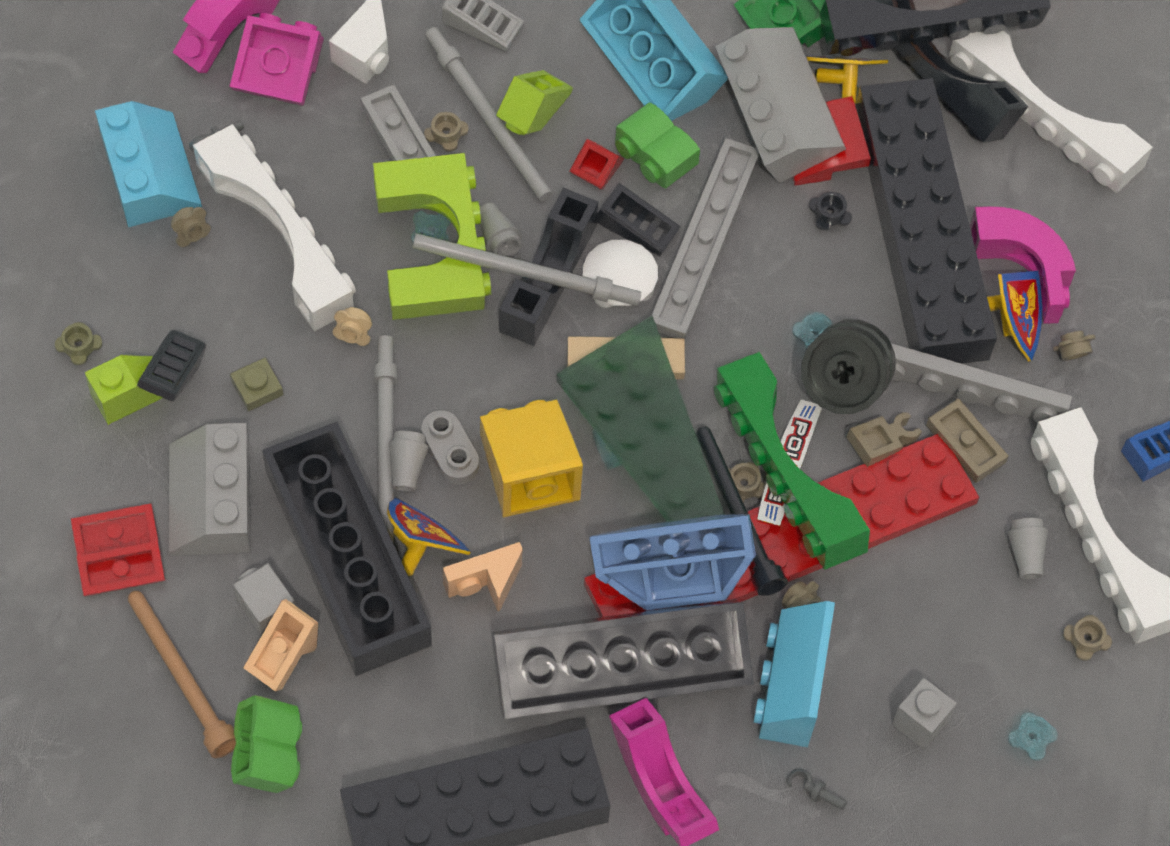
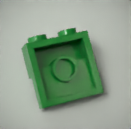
(799, 14)

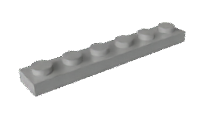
(705, 238)
(977, 385)

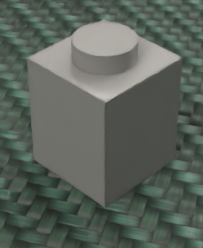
(260, 595)
(924, 713)

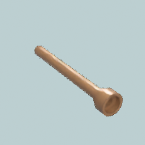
(218, 735)

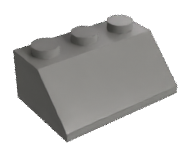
(210, 491)

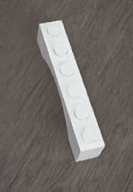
(1104, 149)
(235, 171)
(1139, 592)

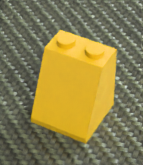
(531, 457)

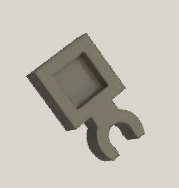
(878, 440)

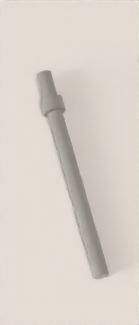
(452, 62)
(600, 288)
(385, 377)

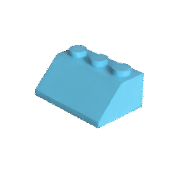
(146, 161)
(794, 673)

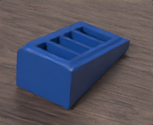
(1139, 458)

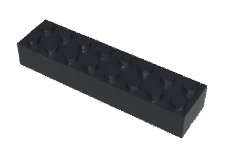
(925, 222)

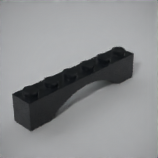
(868, 24)
(984, 105)

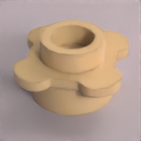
(352, 326)

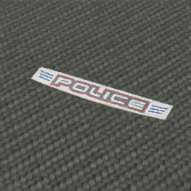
(795, 443)

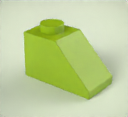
(532, 101)
(116, 389)

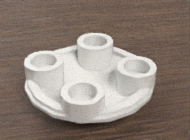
(626, 265)

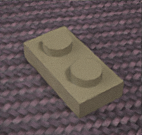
(968, 440)

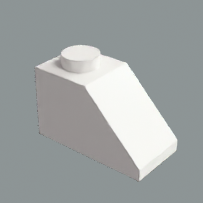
(362, 42)

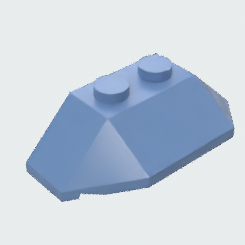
(676, 560)

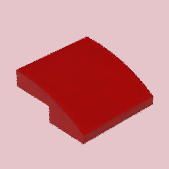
(851, 132)
(117, 550)

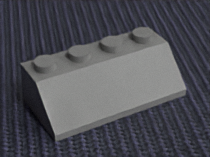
(780, 100)

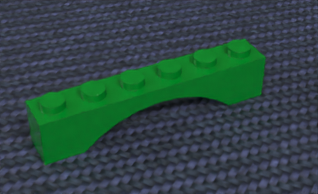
(827, 520)

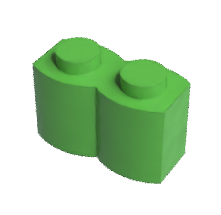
(656, 145)
(266, 744)

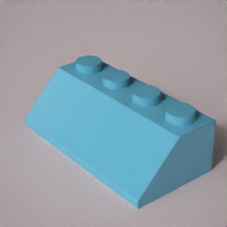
(656, 53)

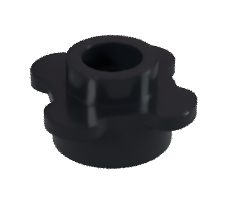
(834, 202)

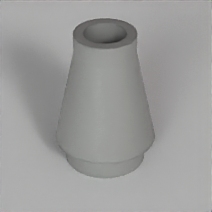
(499, 232)
(407, 458)
(1029, 545)

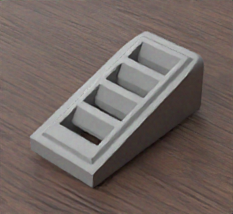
(475, 27)

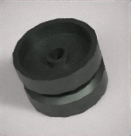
(836, 386)

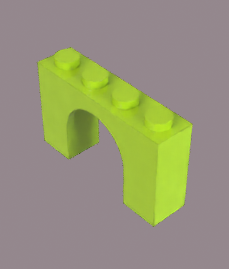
(444, 187)

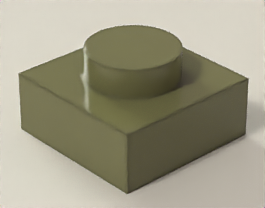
(256, 384)

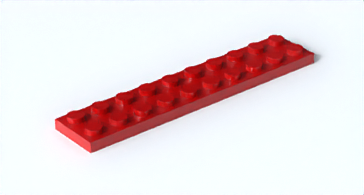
(891, 496)

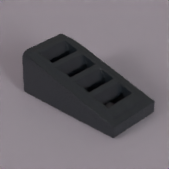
(623, 227)
(175, 361)

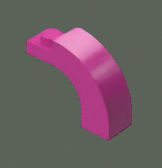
(211, 24)
(1032, 244)
(658, 776)

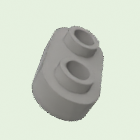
(449, 444)

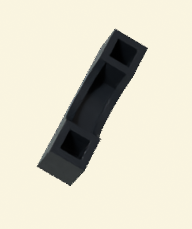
(562, 244)

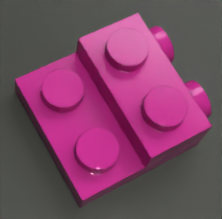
(276, 58)

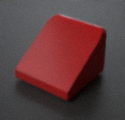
(596, 164)

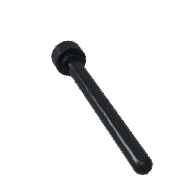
(767, 576)

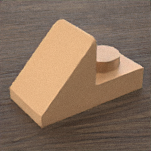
(495, 569)
(282, 645)

